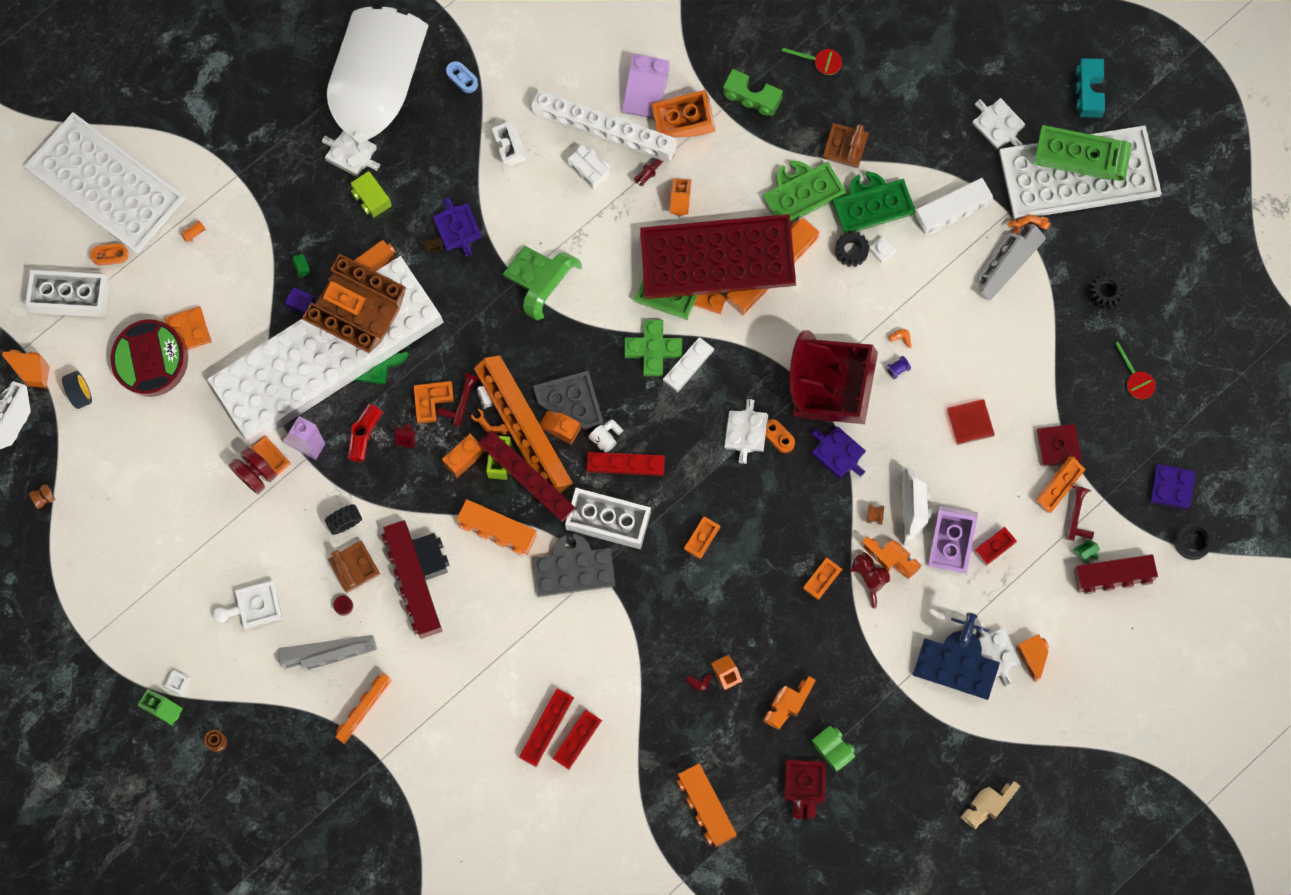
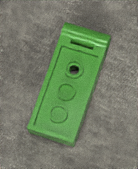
(1073, 151)

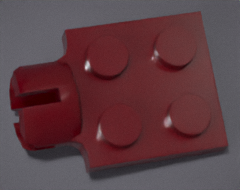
(805, 786)

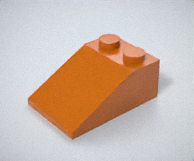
(685, 115)

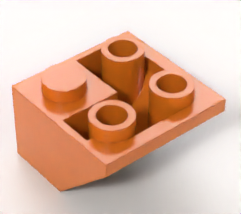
(29, 367)

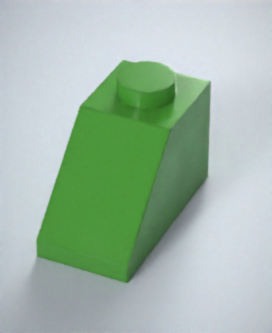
(160, 707)

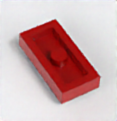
(995, 546)

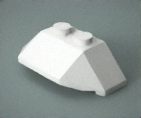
(13, 412)
(914, 504)

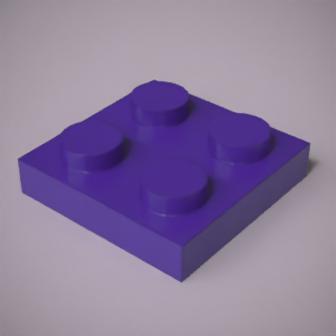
(1173, 486)

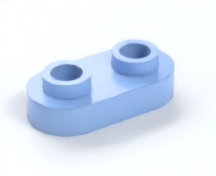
(462, 78)

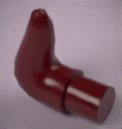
(699, 685)

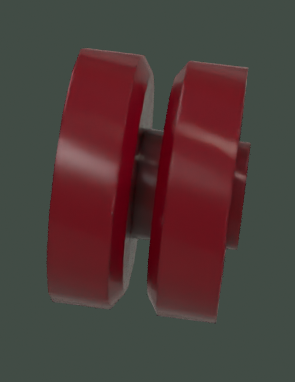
(254, 468)

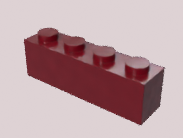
(1115, 573)

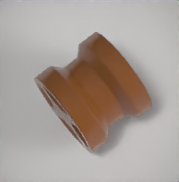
(875, 514)

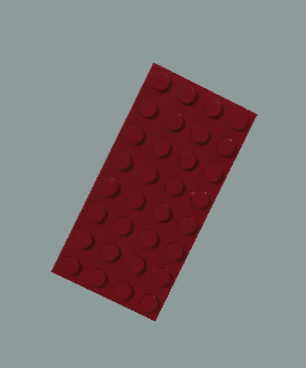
(717, 256)

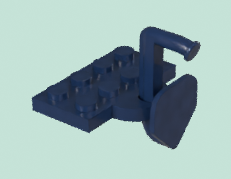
(957, 664)

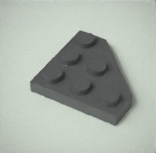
(572, 397)

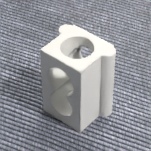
(484, 397)

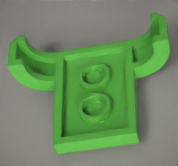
(539, 276)

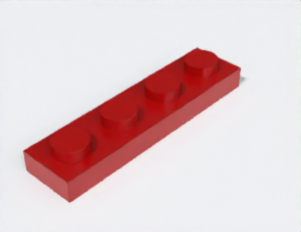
(625, 463)
(546, 727)

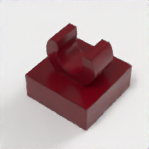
(405, 436)

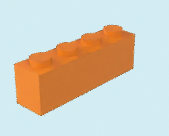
(496, 527)
(705, 802)

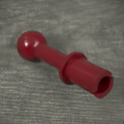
(647, 172)

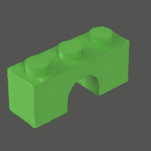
(764, 101)

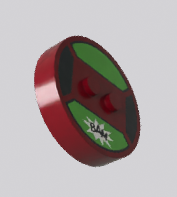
(149, 358)

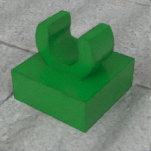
(1087, 549)

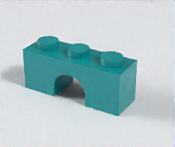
(1089, 102)

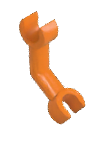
(1042, 222)
(502, 429)

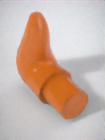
(902, 333)

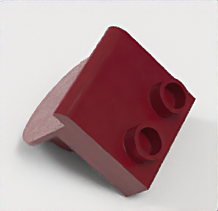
(831, 379)

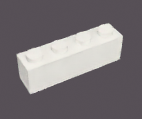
(954, 206)

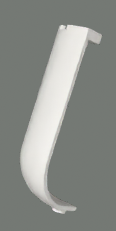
(374, 70)

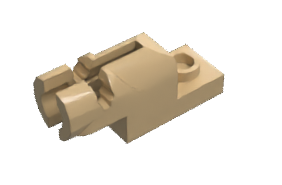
(988, 803)

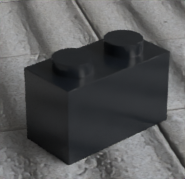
(430, 556)

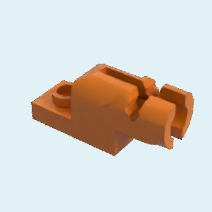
(891, 556)
(788, 702)

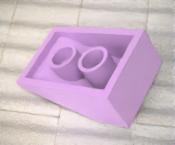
(645, 85)
(953, 539)

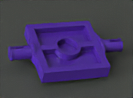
(457, 226)
(838, 452)

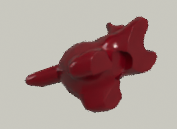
(873, 577)

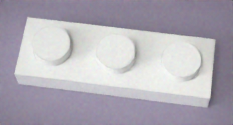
(688, 364)

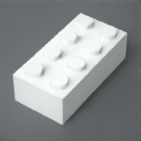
(67, 293)
(608, 518)

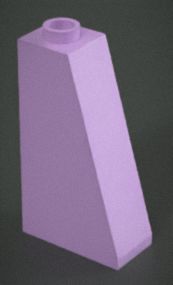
(305, 438)

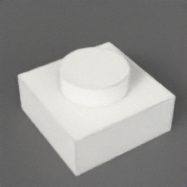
(882, 249)

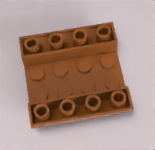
(376, 315)

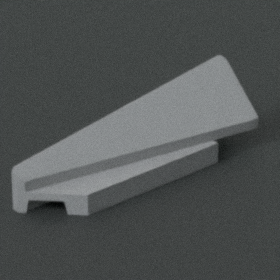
(1009, 258)

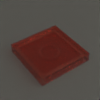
(970, 422)

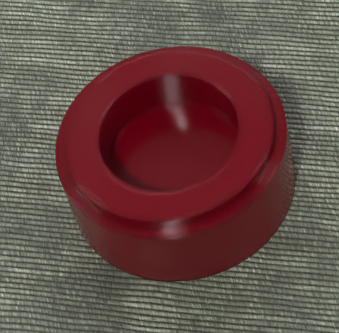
(343, 605)

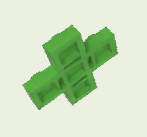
(653, 348)

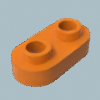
(110, 254)
(776, 437)

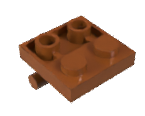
(846, 145)
(353, 566)

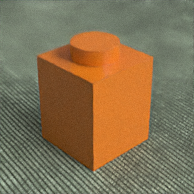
(726, 672)

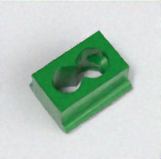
(301, 265)

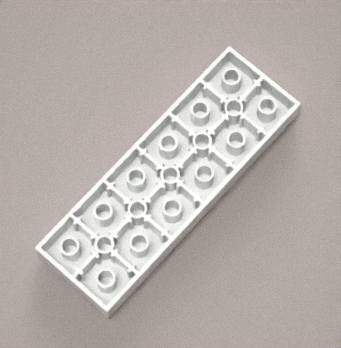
(310, 364)

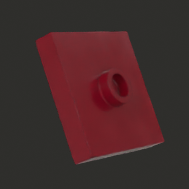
(1058, 444)

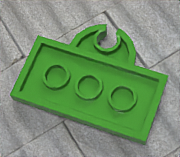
(804, 190)

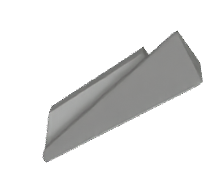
(324, 653)

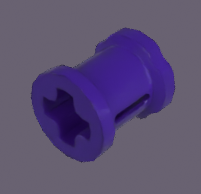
(898, 367)

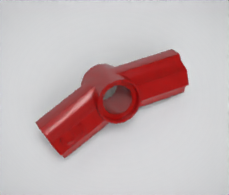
(358, 443)

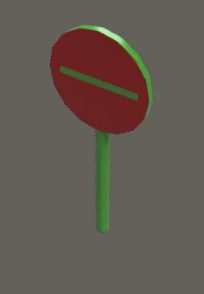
(827, 61)
(1139, 384)

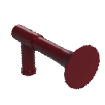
(458, 415)
(1072, 529)

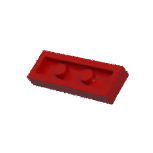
(577, 739)

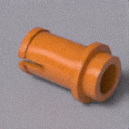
(193, 231)

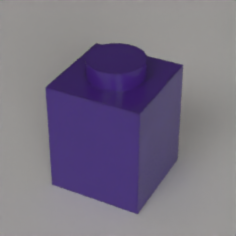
(299, 301)

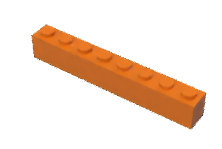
(522, 422)

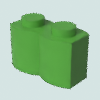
(833, 748)

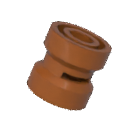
(38, 499)
(218, 743)

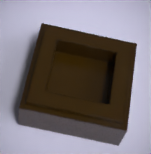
(433, 245)

